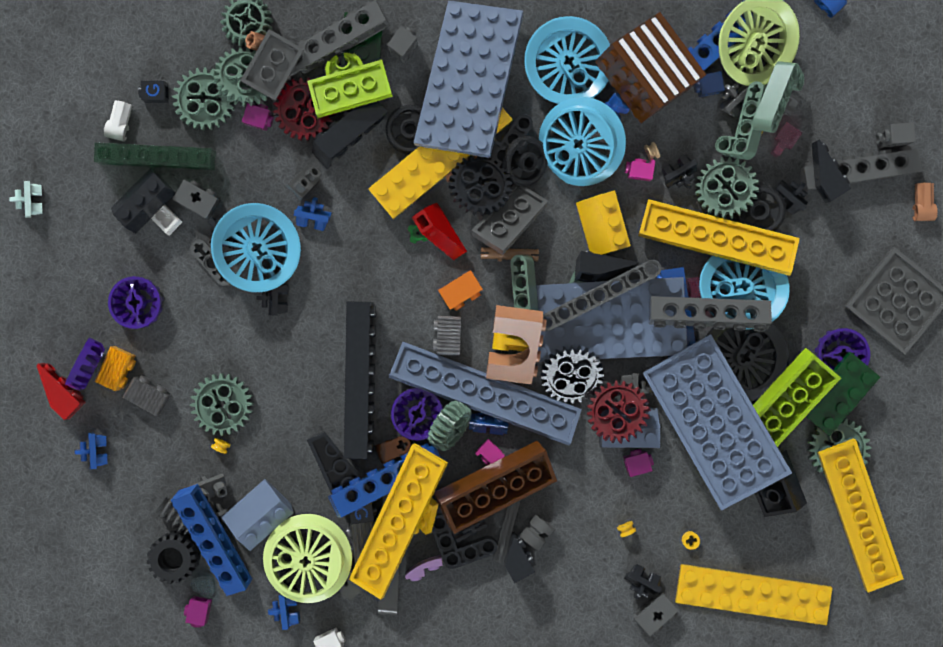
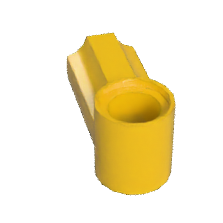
(508, 342)

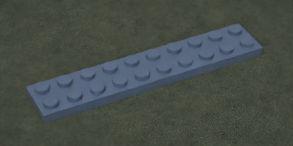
(488, 396)

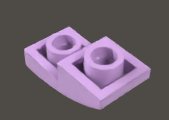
(418, 571)

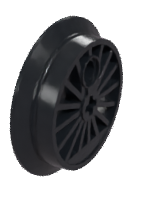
(780, 357)

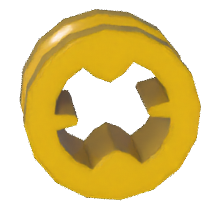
(220, 445)
(626, 529)
(695, 544)

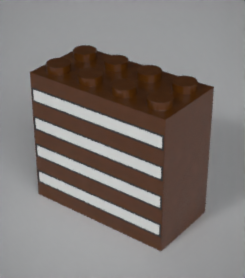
(650, 67)

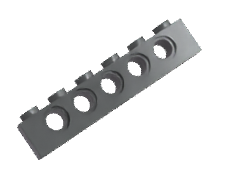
(343, 41)
(909, 164)
(758, 308)

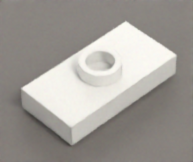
(166, 220)

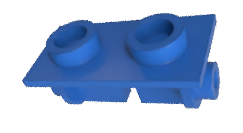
(480, 421)

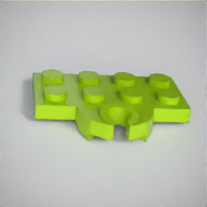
(348, 85)

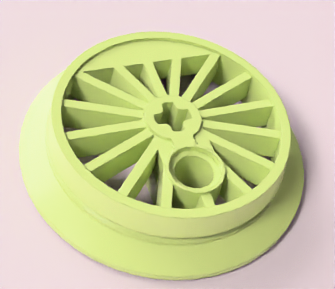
(756, 39)
(338, 564)

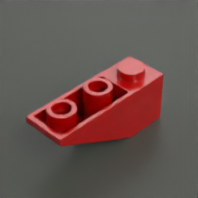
(438, 230)
(60, 396)

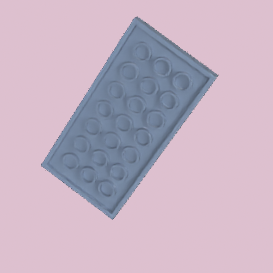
(469, 79)
(617, 326)
(717, 422)

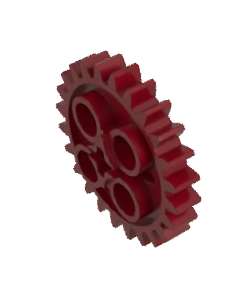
(287, 103)
(630, 399)

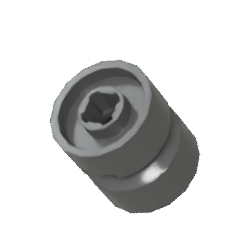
(537, 532)

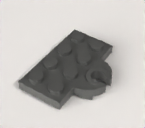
(507, 225)

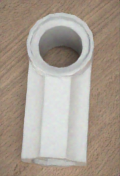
(118, 123)

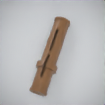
(509, 254)

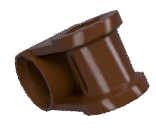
(390, 449)

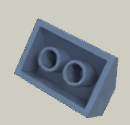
(648, 439)
(257, 514)

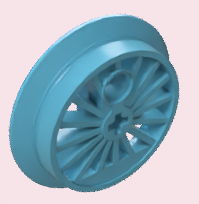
(550, 35)
(604, 121)
(242, 217)
(774, 285)

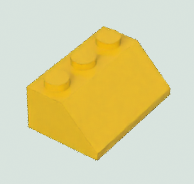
(603, 223)

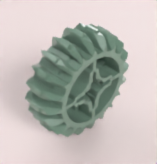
(231, 16)
(449, 425)

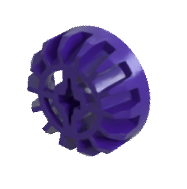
(117, 302)
(855, 340)
(85, 364)
(410, 430)

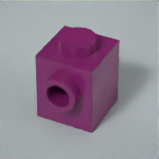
(258, 117)
(638, 462)
(197, 611)

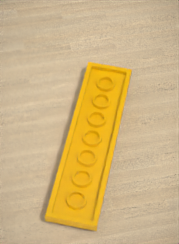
(418, 174)
(719, 237)
(860, 515)
(398, 520)
(753, 594)

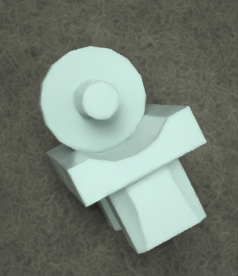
(29, 190)

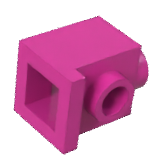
(640, 169)
(490, 452)

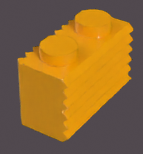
(115, 368)

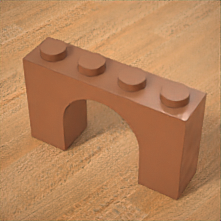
(526, 325)

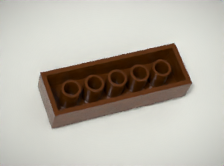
(495, 486)

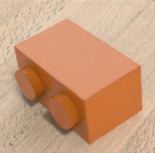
(460, 290)

